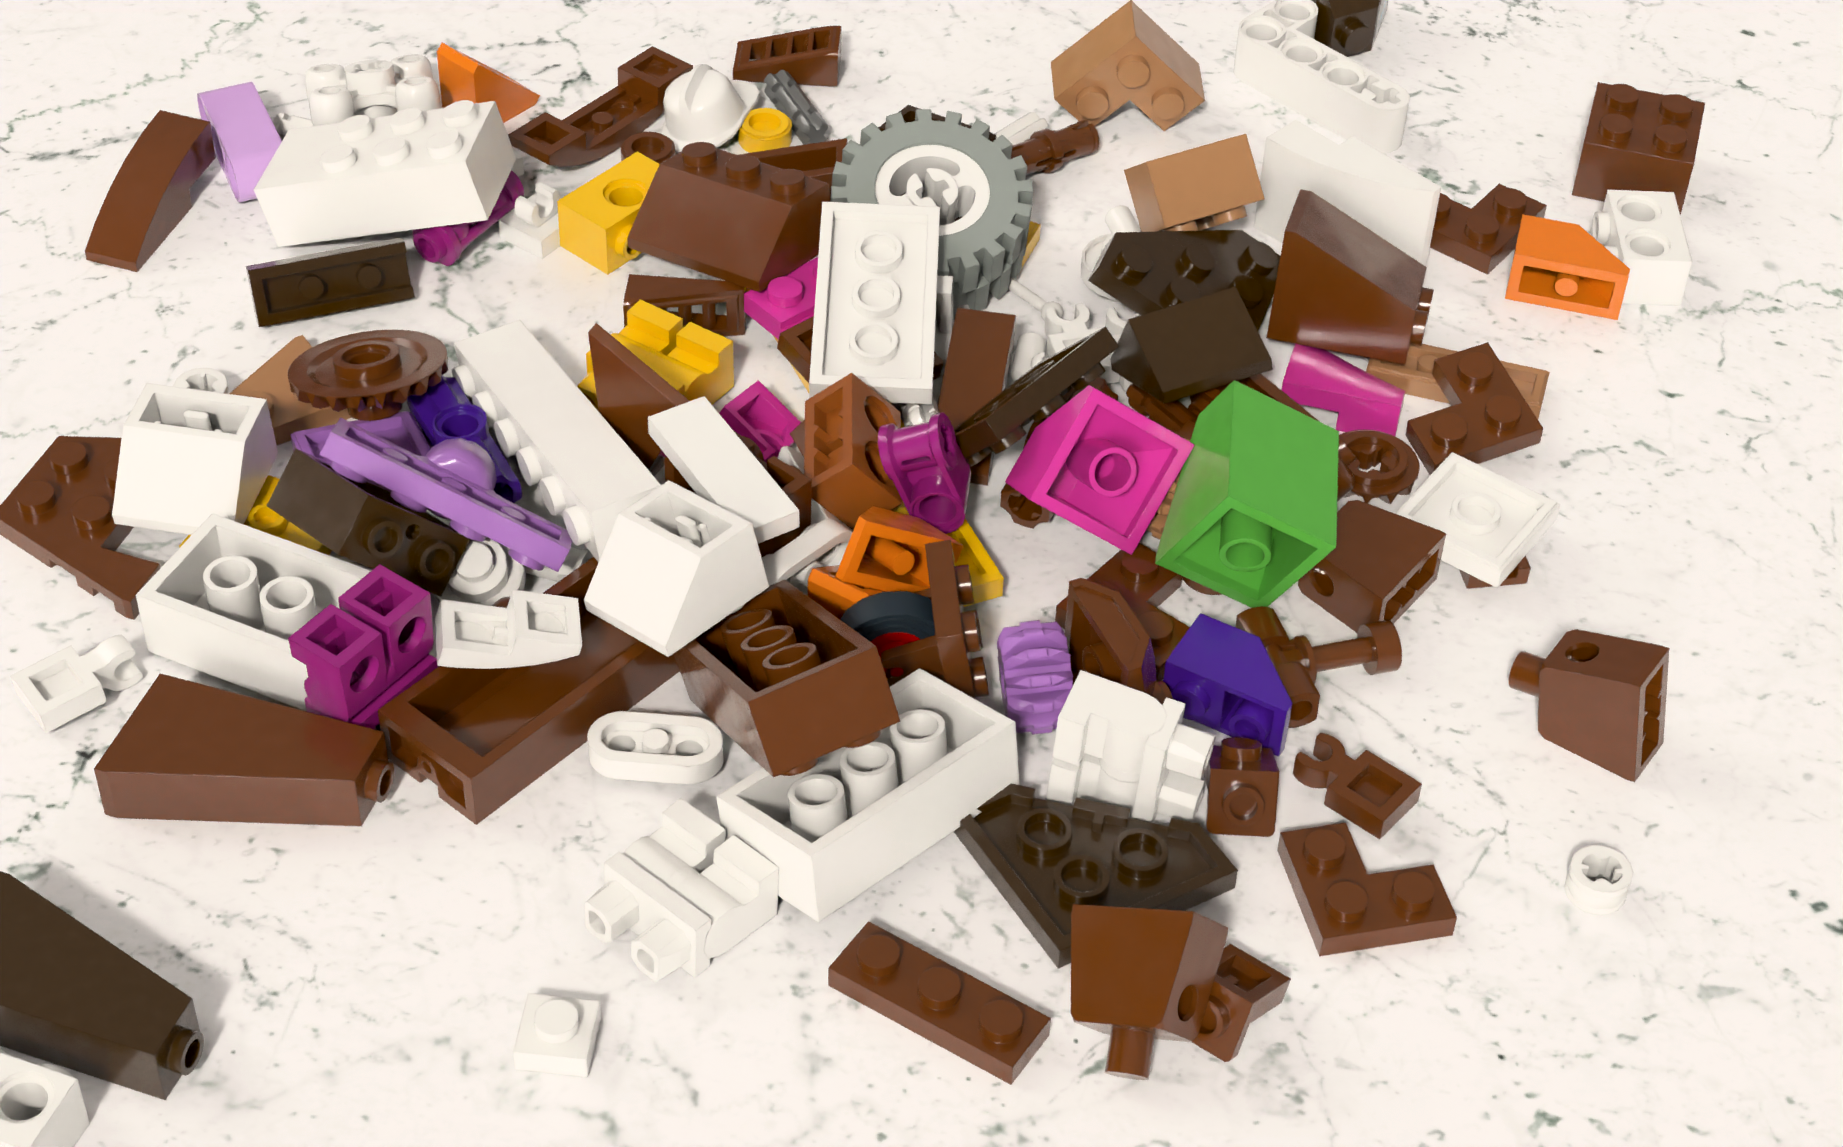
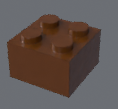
(1638, 143)

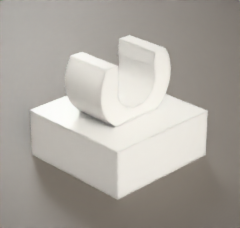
(533, 222)

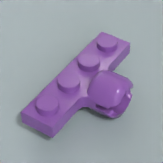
(453, 484)

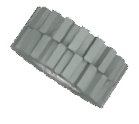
(961, 176)

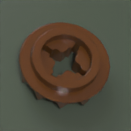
(1397, 469)

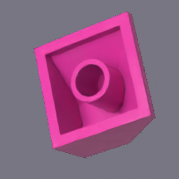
(1100, 467)

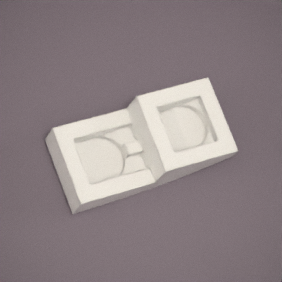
(526, 633)

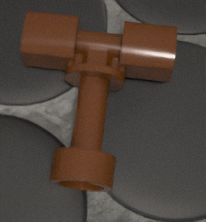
(1298, 662)

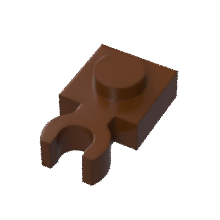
(1360, 790)

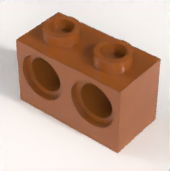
(844, 449)

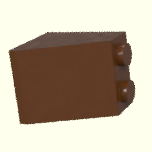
(1346, 287)

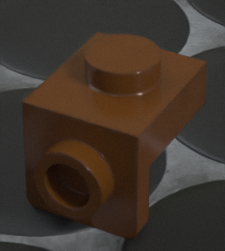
(1241, 789)

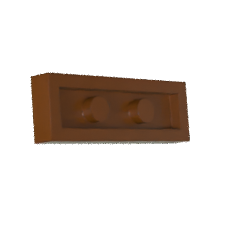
(939, 1002)

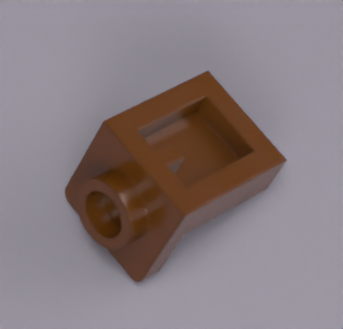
(1239, 996)

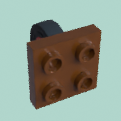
(927, 626)

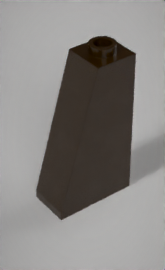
(87, 1001)

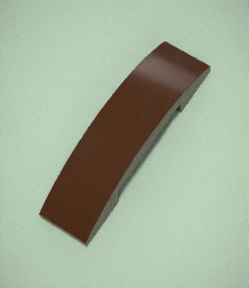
(607, 120)

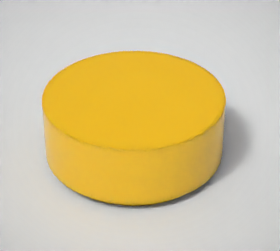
(765, 130)

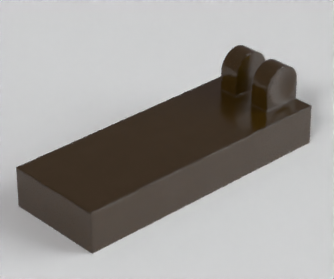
(329, 282)

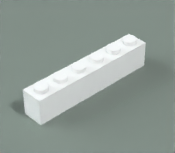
(552, 432)

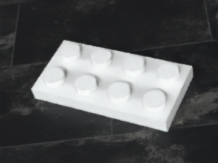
(876, 299)

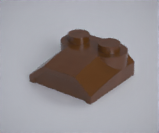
(1109, 639)

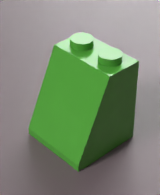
(1253, 498)

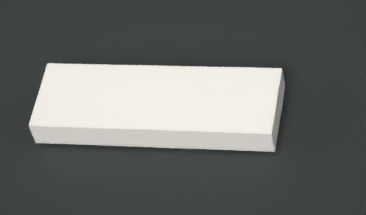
(722, 467)

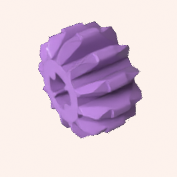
(1034, 674)

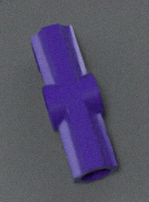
(448, 414)

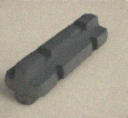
(792, 101)

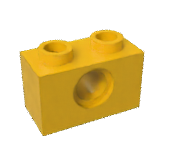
(602, 212)

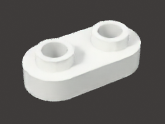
(817, 546)
(655, 747)

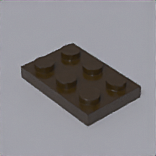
(1033, 397)

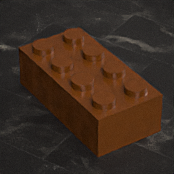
(788, 681)

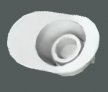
(706, 107)

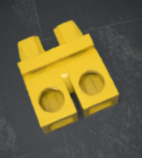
(686, 357)

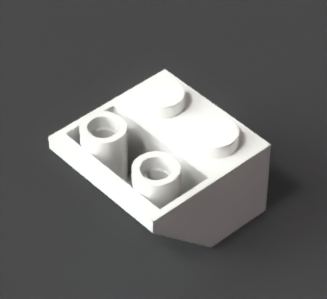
(191, 458)
(675, 568)

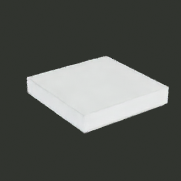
(1484, 516)

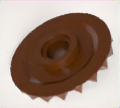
(368, 372)

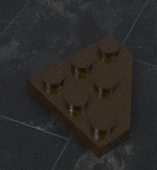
(1177, 266)
(1088, 854)

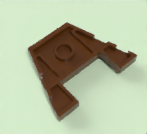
(67, 521)

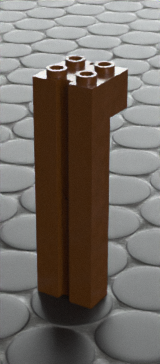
(503, 728)

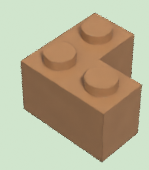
(1123, 62)
(1195, 187)

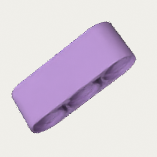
(241, 135)

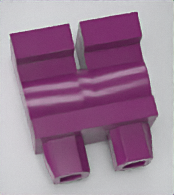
(366, 648)

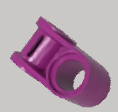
(927, 470)

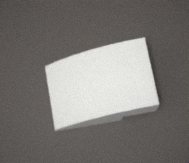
(1353, 179)

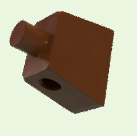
(1377, 566)
(1599, 698)
(1141, 978)

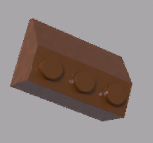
(730, 216)

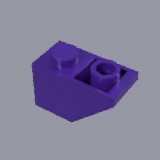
(1229, 683)

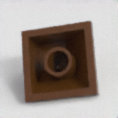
(630, 394)

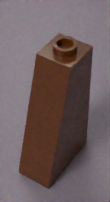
(240, 759)

